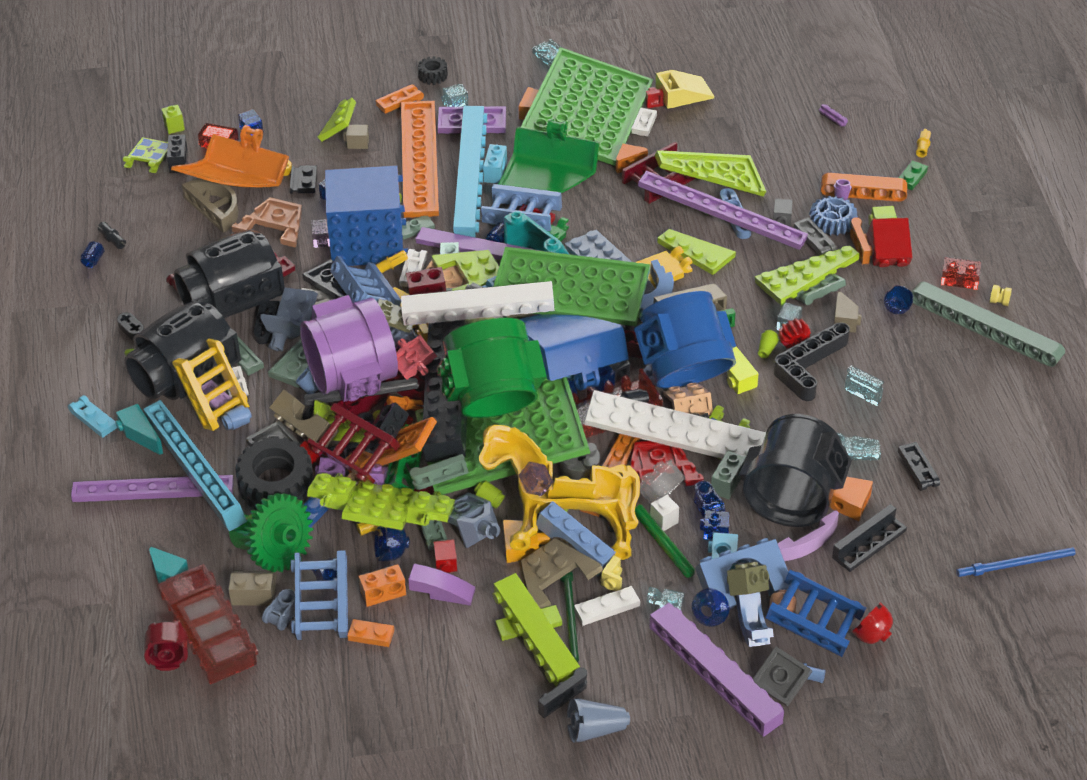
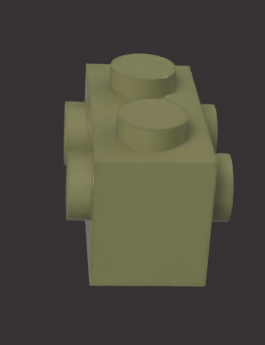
(748, 579)

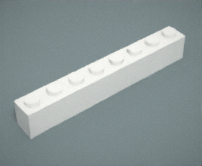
(477, 303)

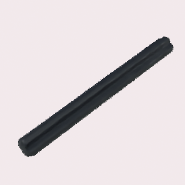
(386, 387)

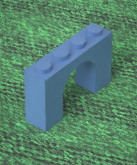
(714, 575)

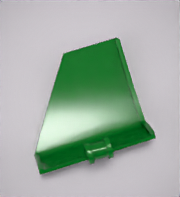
(550, 159)

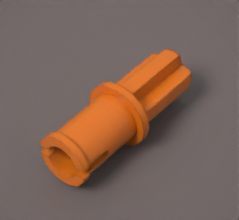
(405, 402)

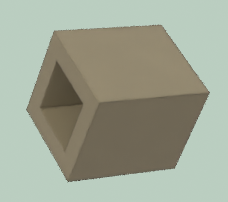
(357, 137)

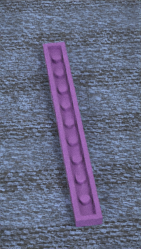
(723, 210)

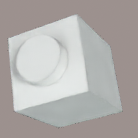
(665, 512)

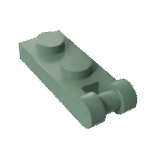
(829, 284)
(438, 472)

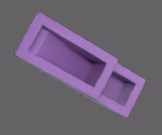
(440, 585)

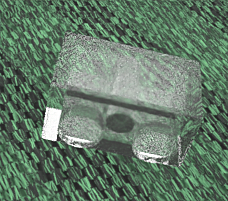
(661, 481)

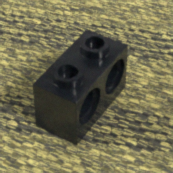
(177, 151)
(390, 420)

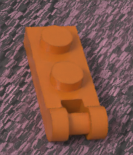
(393, 101)
(860, 241)

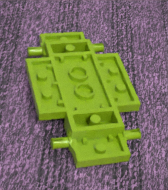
(379, 503)

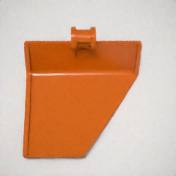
(239, 162)

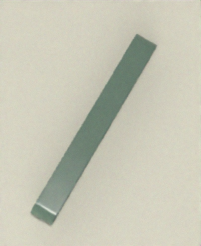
(988, 324)

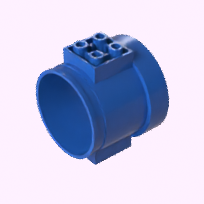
(685, 339)

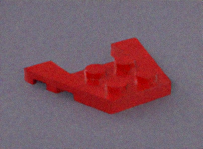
(649, 453)

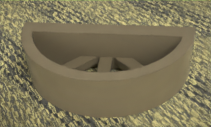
(222, 219)

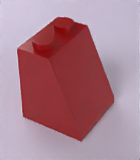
(890, 242)

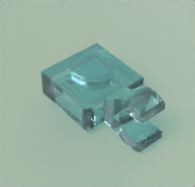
(674, 597)

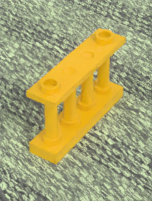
(193, 385)

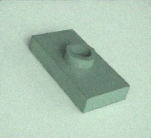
(414, 226)
(433, 532)

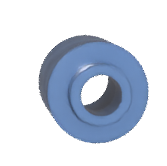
(236, 417)

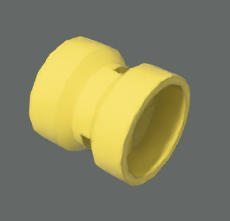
(1000, 295)

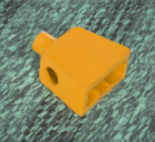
(511, 527)

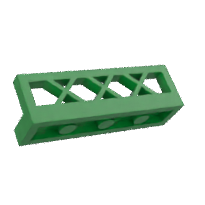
(397, 470)

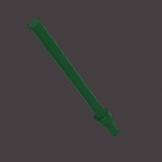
(570, 612)

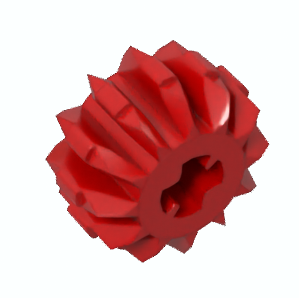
(794, 333)

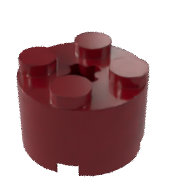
(165, 645)

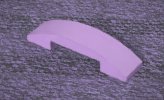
(812, 541)

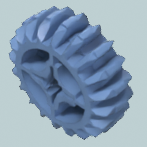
(833, 215)

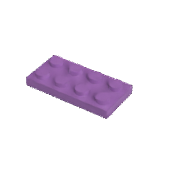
(451, 119)

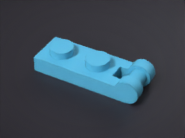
(92, 416)

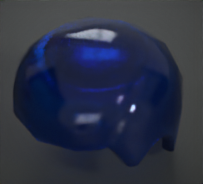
(898, 300)

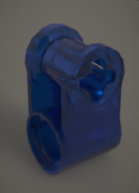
(707, 498)

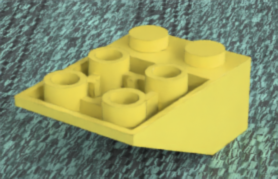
(682, 88)

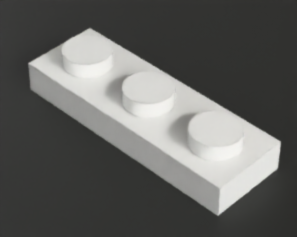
(607, 605)

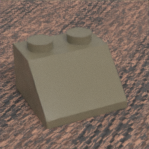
(252, 587)

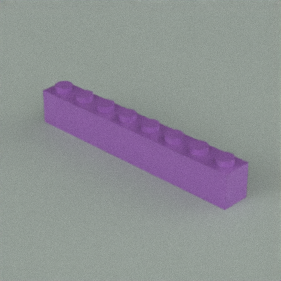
(717, 669)

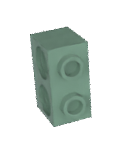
(728, 474)

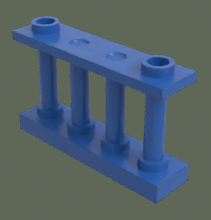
(815, 632)

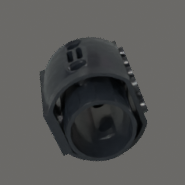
(231, 273)
(173, 336)

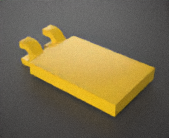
(671, 263)

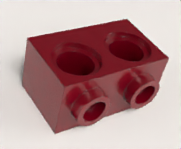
(426, 281)

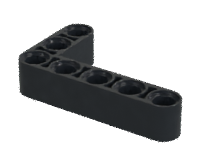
(791, 363)

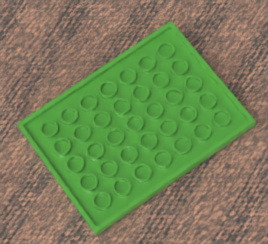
(593, 99)
(548, 421)

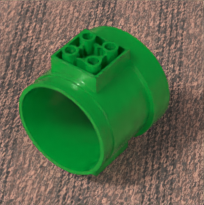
(491, 367)

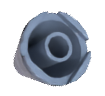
(594, 719)

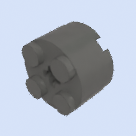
(580, 466)

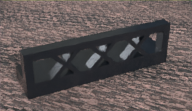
(860, 537)

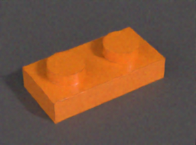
(371, 633)

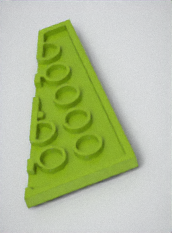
(722, 169)
(802, 275)

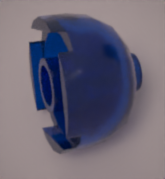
(390, 543)

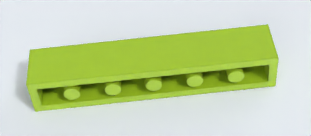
(535, 629)

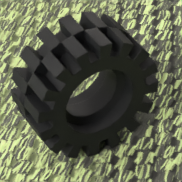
(432, 70)

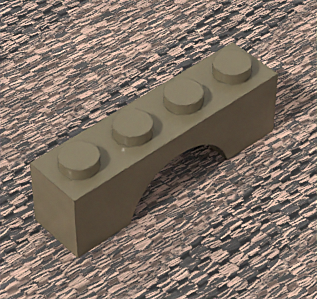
(290, 409)

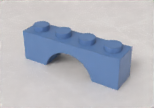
(558, 523)

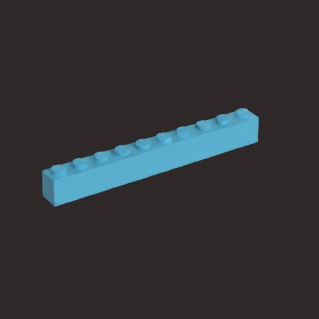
(470, 170)
(195, 466)

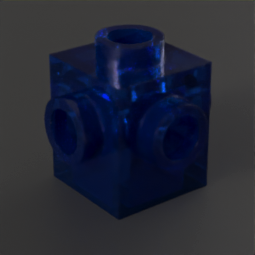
(714, 523)

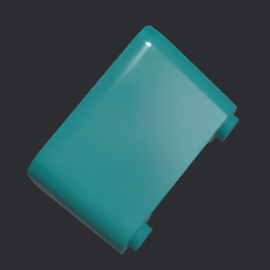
(526, 233)

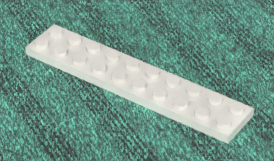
(670, 426)

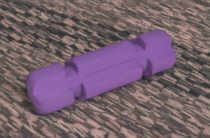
(833, 115)

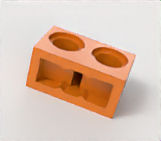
(382, 585)

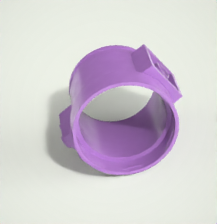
(349, 347)

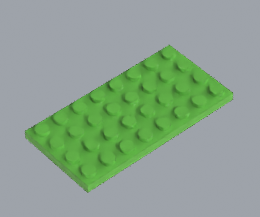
(580, 283)

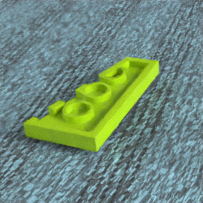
(702, 253)

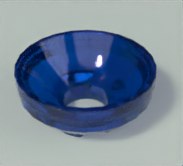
(717, 603)

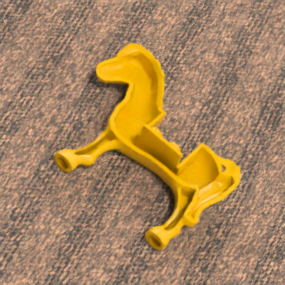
(604, 492)

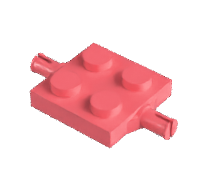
(414, 357)

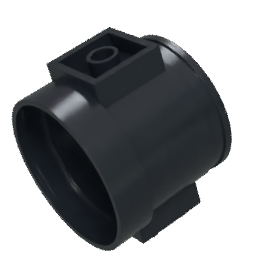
(795, 471)

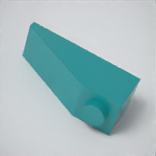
(138, 428)

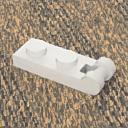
(414, 263)

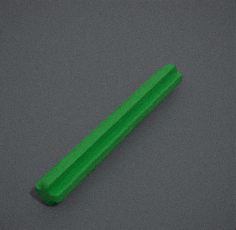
(664, 541)

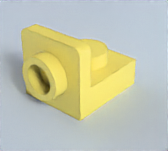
(611, 574)

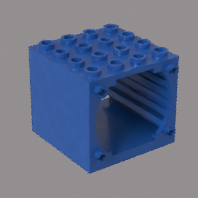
(364, 214)

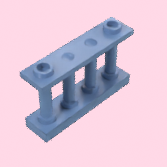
(517, 197)
(371, 277)
(338, 604)

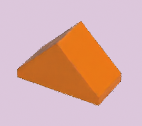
(629, 155)

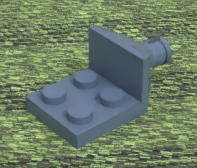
(292, 310)
(474, 519)

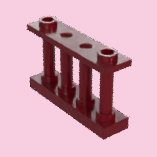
(648, 164)
(356, 424)

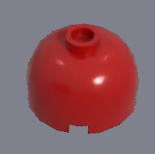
(875, 626)

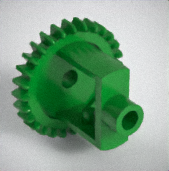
(274, 532)

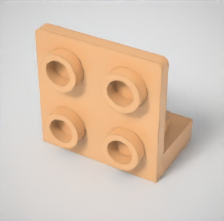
(690, 399)

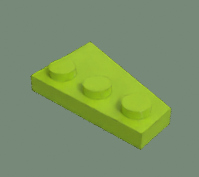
(339, 119)

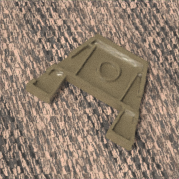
(551, 564)

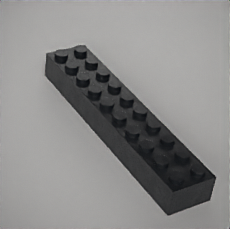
(450, 430)

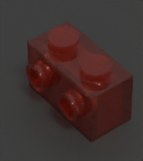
(961, 273)

